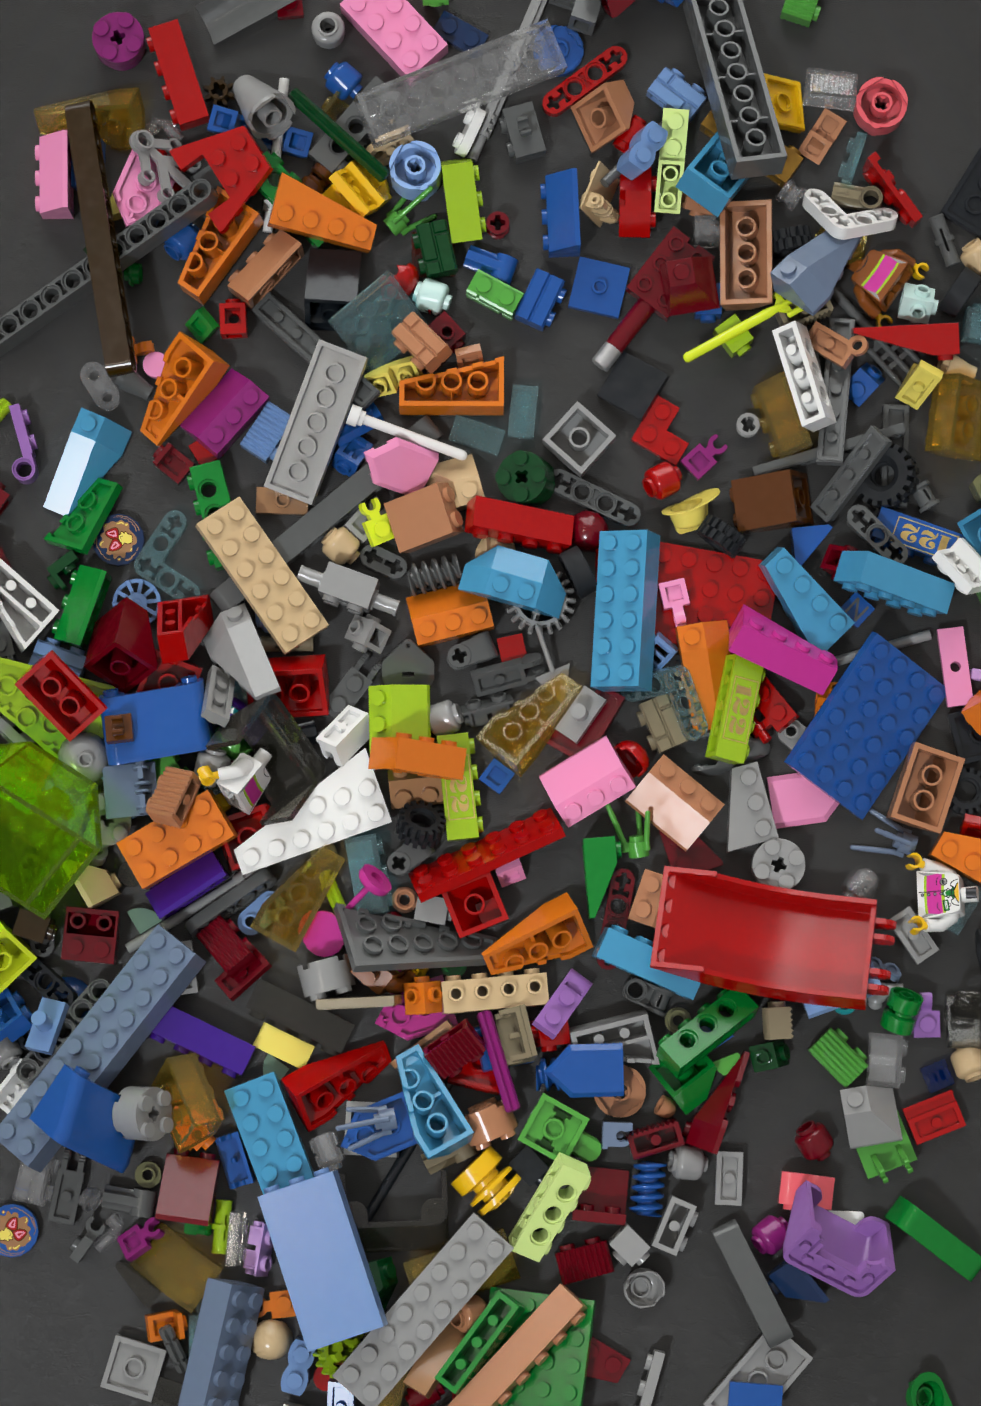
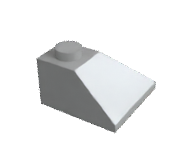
(870, 1116)

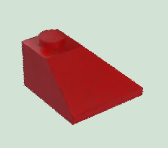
(475, 905)

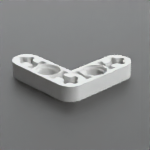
(844, 225)

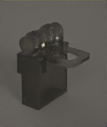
(963, 1019)

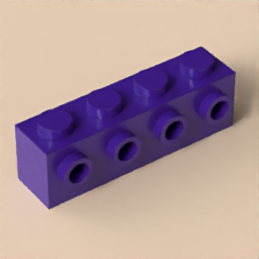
(205, 1040)

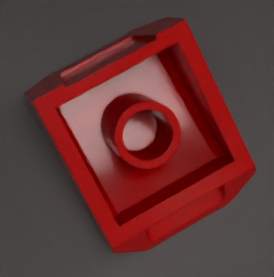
(245, 827)

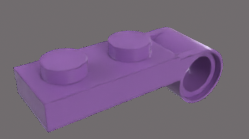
(27, 444)
(562, 1004)

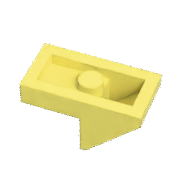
(918, 384)

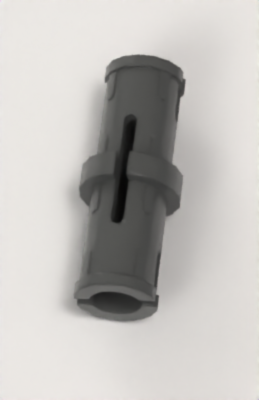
(938, 223)

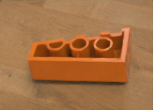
(315, 216)
(217, 253)
(456, 391)

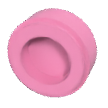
(153, 364)

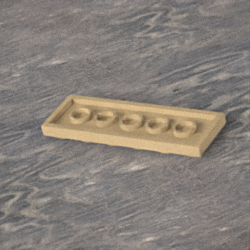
(262, 575)

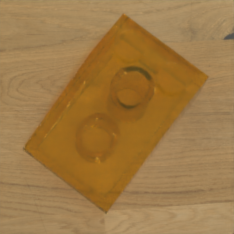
(177, 1268)

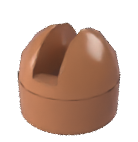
(665, 1107)

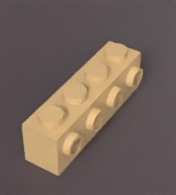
(494, 992)

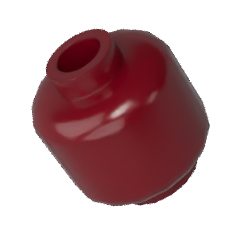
(814, 1141)

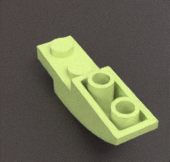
(671, 161)

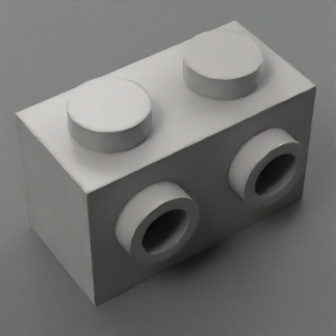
(673, 1225)
(629, 1246)

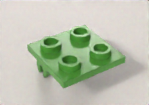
(887, 1156)

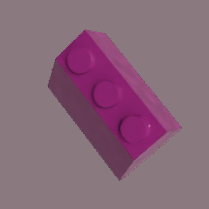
(225, 413)

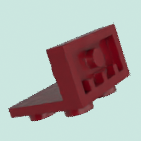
(604, 1198)

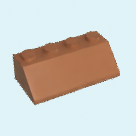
(746, 255)

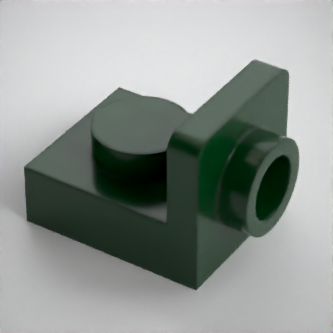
(65, 566)

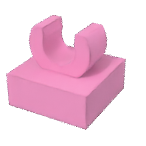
(510, 873)

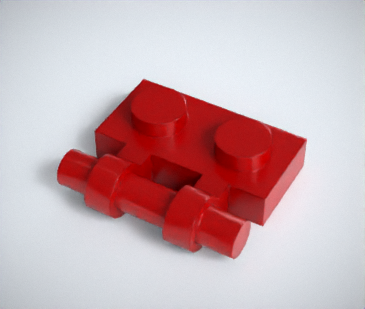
(775, 709)

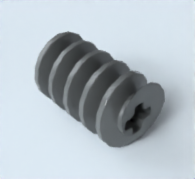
(434, 574)

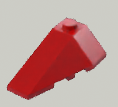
(928, 339)
(325, 1084)

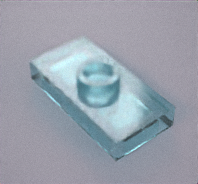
(477, 435)

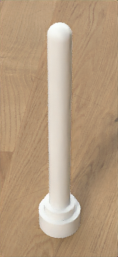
(359, 417)

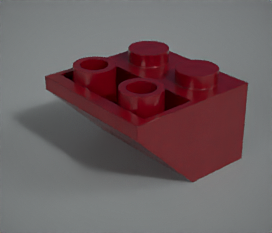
(91, 935)

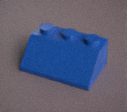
(561, 214)

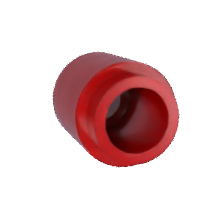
(622, 141)

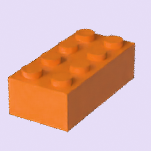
(163, 850)

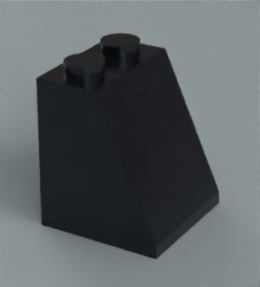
(330, 284)

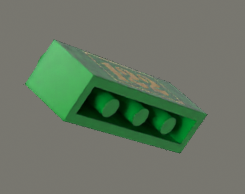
(480, 1342)

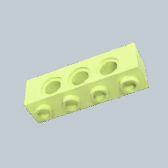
(562, 1172)

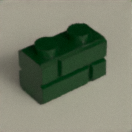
(436, 249)

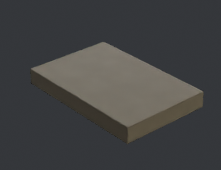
(360, 1002)

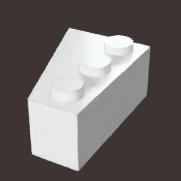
(22, 607)

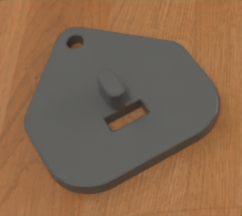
(408, 660)

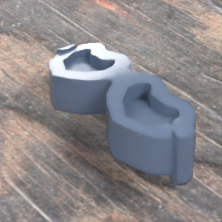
(895, 971)

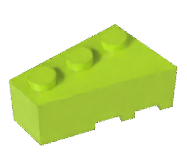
(462, 200)

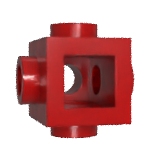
(546, 1043)

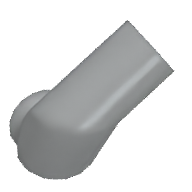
(875, 1002)

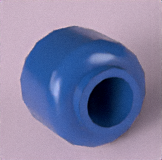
(343, 79)
(182, 242)

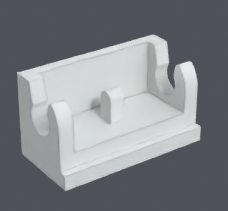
(345, 735)

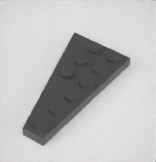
(405, 943)

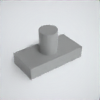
(581, 714)

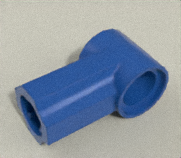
(497, 265)

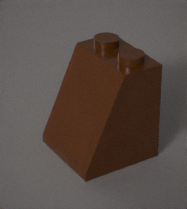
(771, 501)

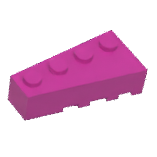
(781, 651)

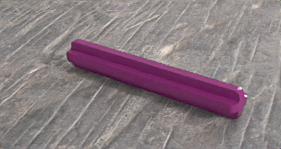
(498, 1061)

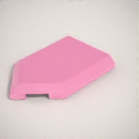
(132, 197)
(401, 465)
(798, 801)

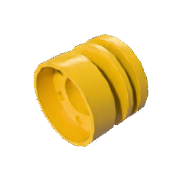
(486, 1181)

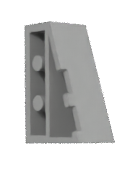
(749, 810)

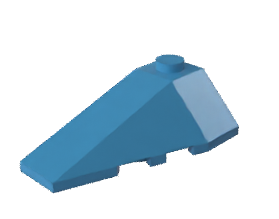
(88, 455)

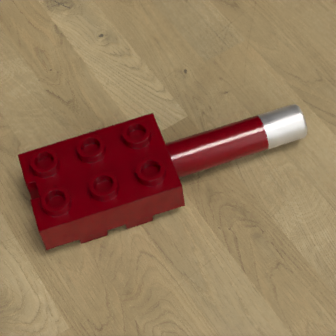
(650, 295)

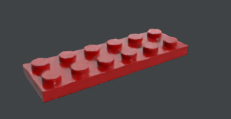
(486, 854)

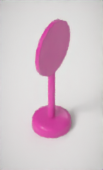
(323, 934)

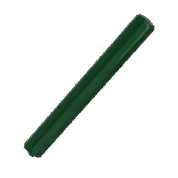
(339, 135)

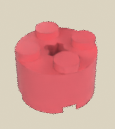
(874, 119)

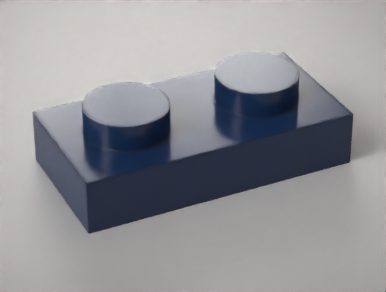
(459, 33)

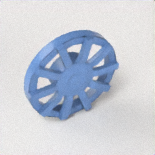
(137, 597)

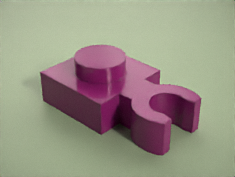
(701, 459)
(137, 1239)

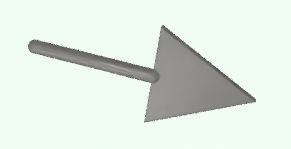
(542, 679)

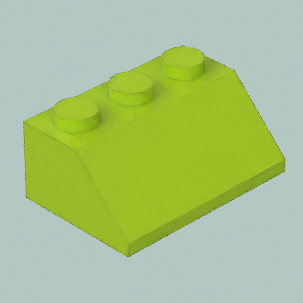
(399, 710)

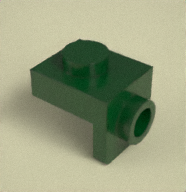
(769, 1055)

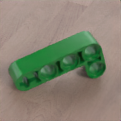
(934, 1238)

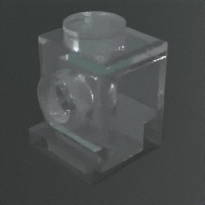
(706, 231)

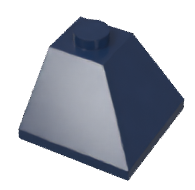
(795, 1283)

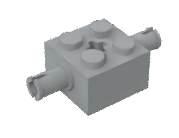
(348, 588)

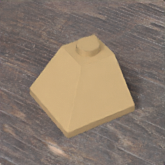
(461, 477)
(98, 886)

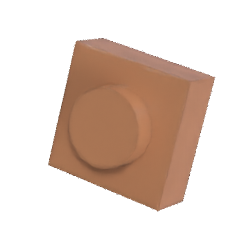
(467, 355)

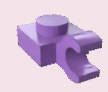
(927, 1020)

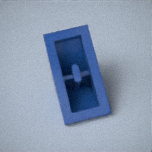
(806, 540)

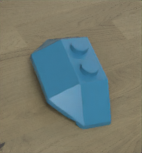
(515, 580)

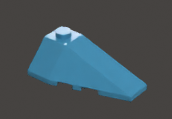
(433, 1113)

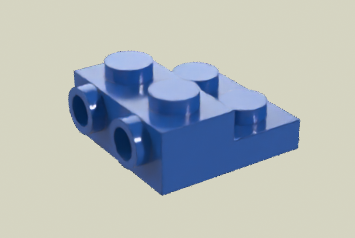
(13, 1017)

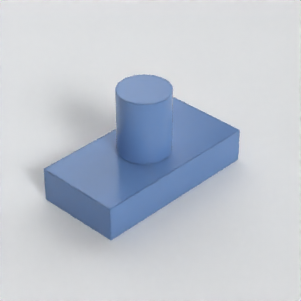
(46, 1025)

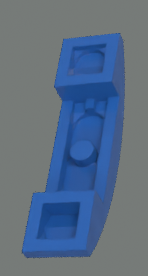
(295, 141)

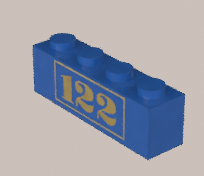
(917, 535)

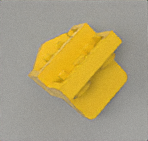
(358, 190)

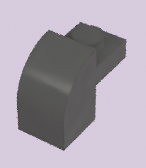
(583, 14)

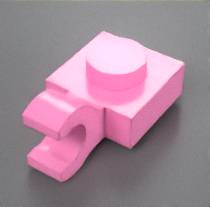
(674, 597)

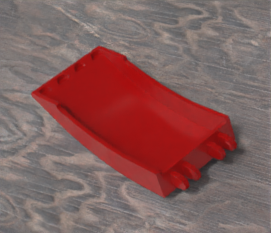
(768, 939)

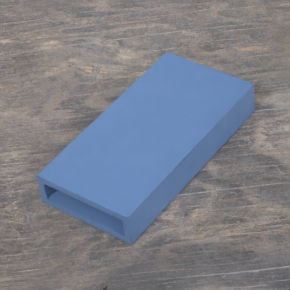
(322, 1259)

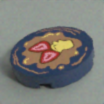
(119, 540)

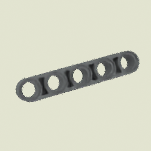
(83, 1003)
(752, 1283)

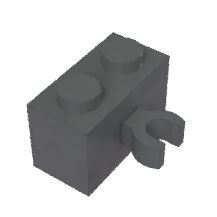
(523, 132)

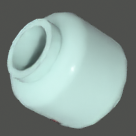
(432, 296)

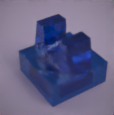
(937, 1076)

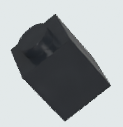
(529, 1166)

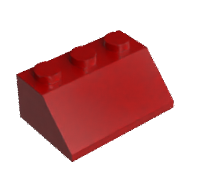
(302, 684)
(60, 695)

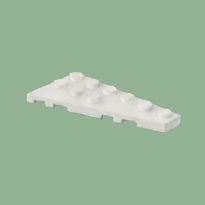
(336, 809)

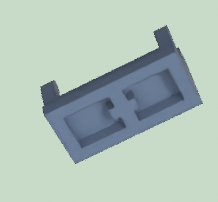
(610, 1133)

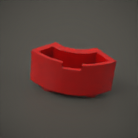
(635, 205)

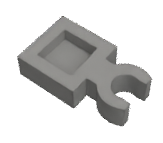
(355, 526)

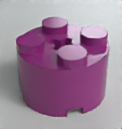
(105, 37)

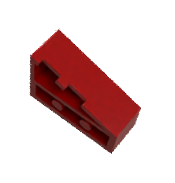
(182, 627)

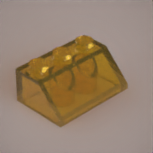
(780, 417)
(955, 418)
(193, 1100)

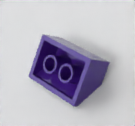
(186, 885)

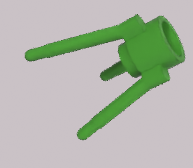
(397, 220)
(639, 844)

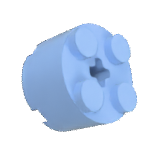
(403, 168)

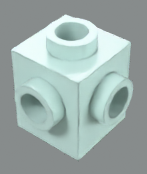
(917, 303)

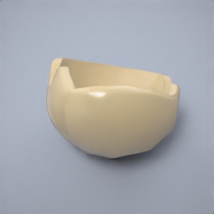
(272, 1339)

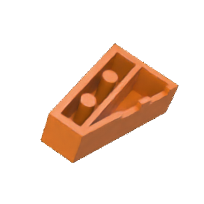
(960, 854)

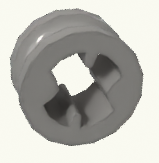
(739, 426)

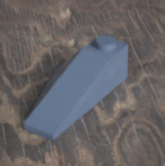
(812, 271)

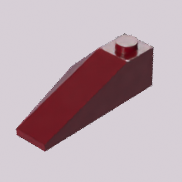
(710, 1120)

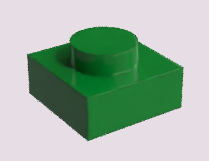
(202, 325)

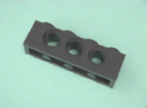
(323, 152)

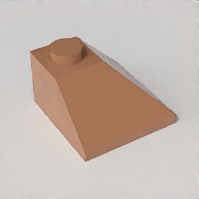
(604, 113)

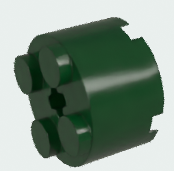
(539, 475)

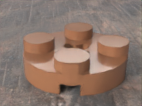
(631, 1102)

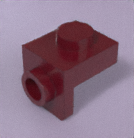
(172, 463)

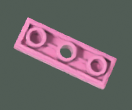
(953, 650)

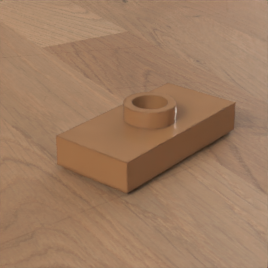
(276, 503)

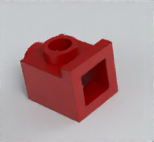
(231, 308)

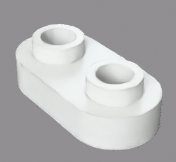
(464, 140)

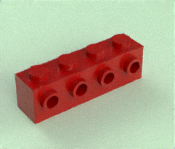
(178, 74)
(519, 524)

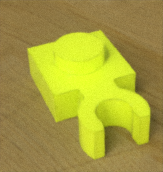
(378, 526)

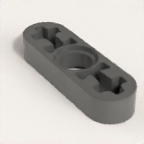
(856, 527)

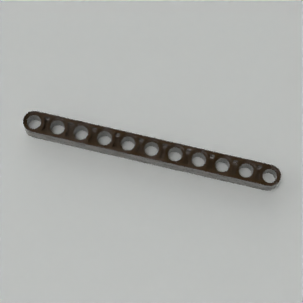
(100, 239)

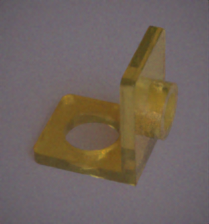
(333, 106)

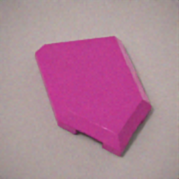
(412, 1026)

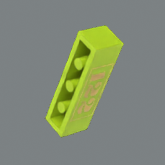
(735, 710)
(459, 795)

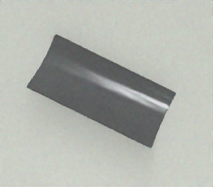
(230, 16)

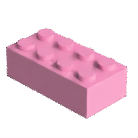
(396, 33)

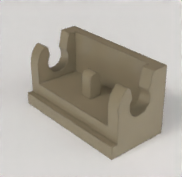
(515, 1035)

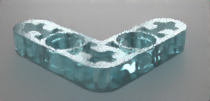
(159, 557)
(671, 687)

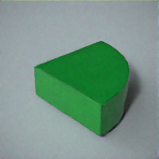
(193, 1229)

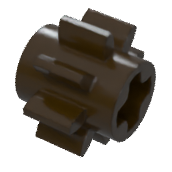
(219, 84)

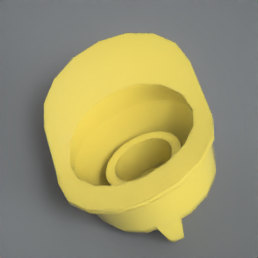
(691, 512)

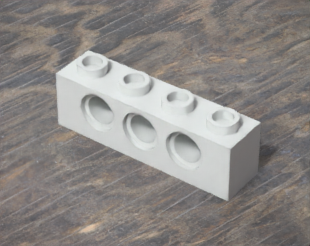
(804, 376)

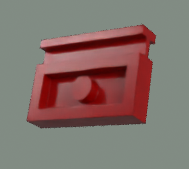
(934, 1117)

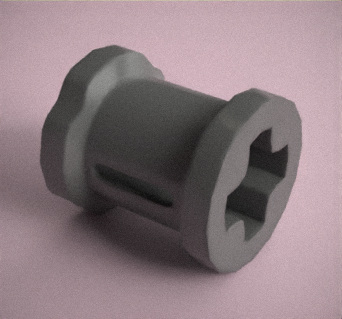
(924, 496)

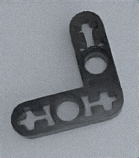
(57, 984)

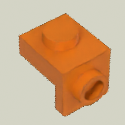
(157, 1320)

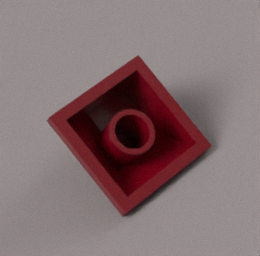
(689, 285)

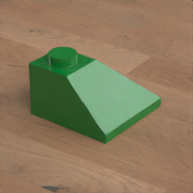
(691, 1087)

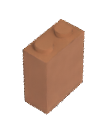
(424, 517)

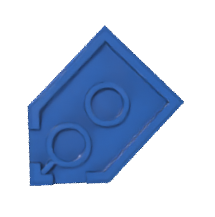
(589, 1070)
(382, 1147)

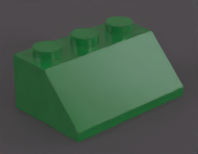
(82, 606)

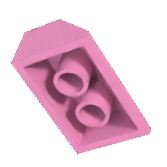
(54, 176)
(587, 781)

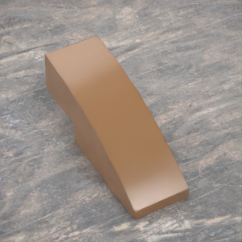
(431, 1361)

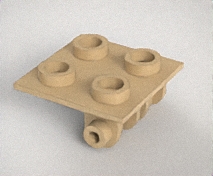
(597, 198)

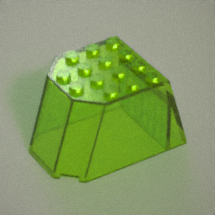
(45, 826)

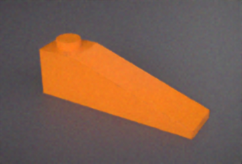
(185, 382)
(703, 653)

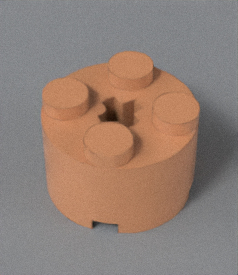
(490, 1122)

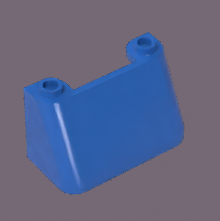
(164, 721)
(80, 1118)

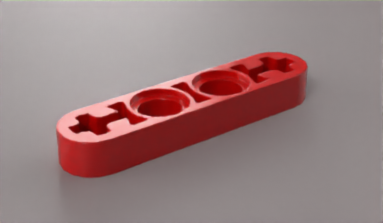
(582, 78)

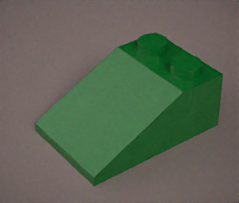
(599, 860)

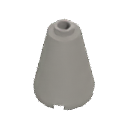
(263, 107)

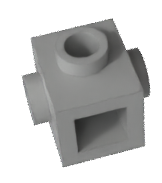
(367, 634)

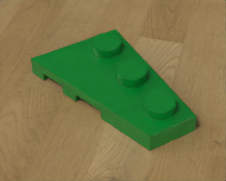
(85, 522)

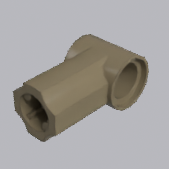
(852, 196)
(437, 1164)

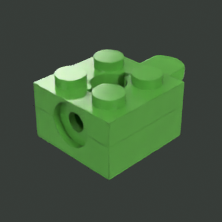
(558, 1129)

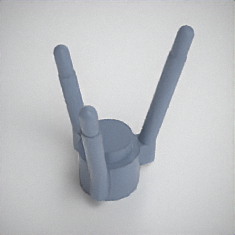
(903, 842)
(384, 1119)

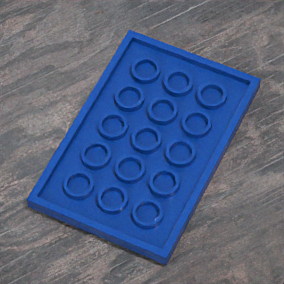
(866, 725)

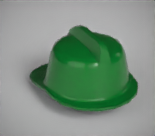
(927, 1391)

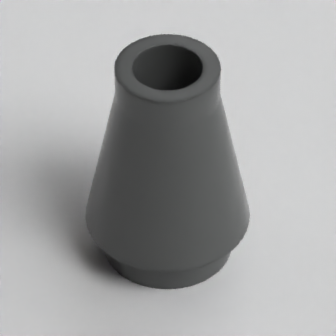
(134, 384)

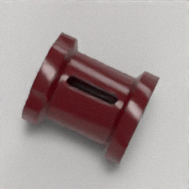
(504, 221)

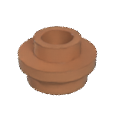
(404, 891)

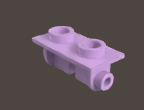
(259, 1261)

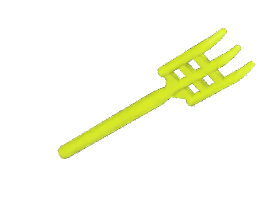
(780, 306)

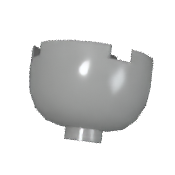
(85, 754)

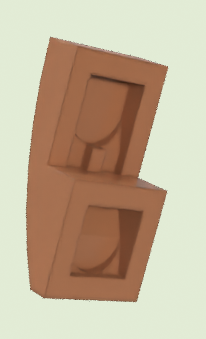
(822, 136)

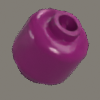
(769, 1234)

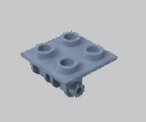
(128, 788)

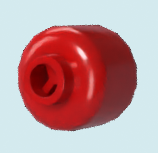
(662, 480)

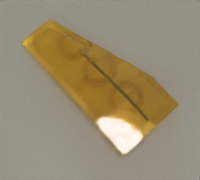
(117, 111)
(525, 728)
(294, 904)

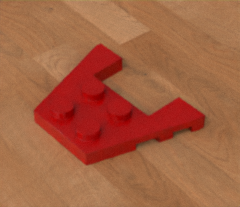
(237, 165)

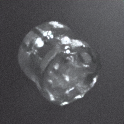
(791, 194)

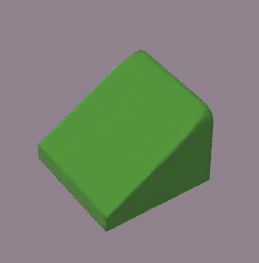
(726, 1063)

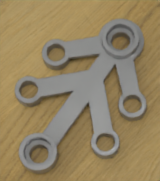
(165, 164)

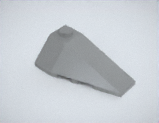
(238, 650)

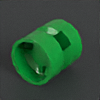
(902, 1009)

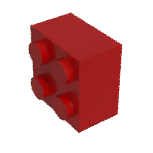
(168, 674)

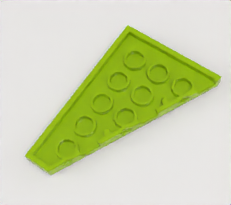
(28, 717)

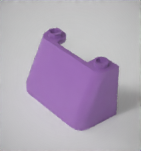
(834, 1249)

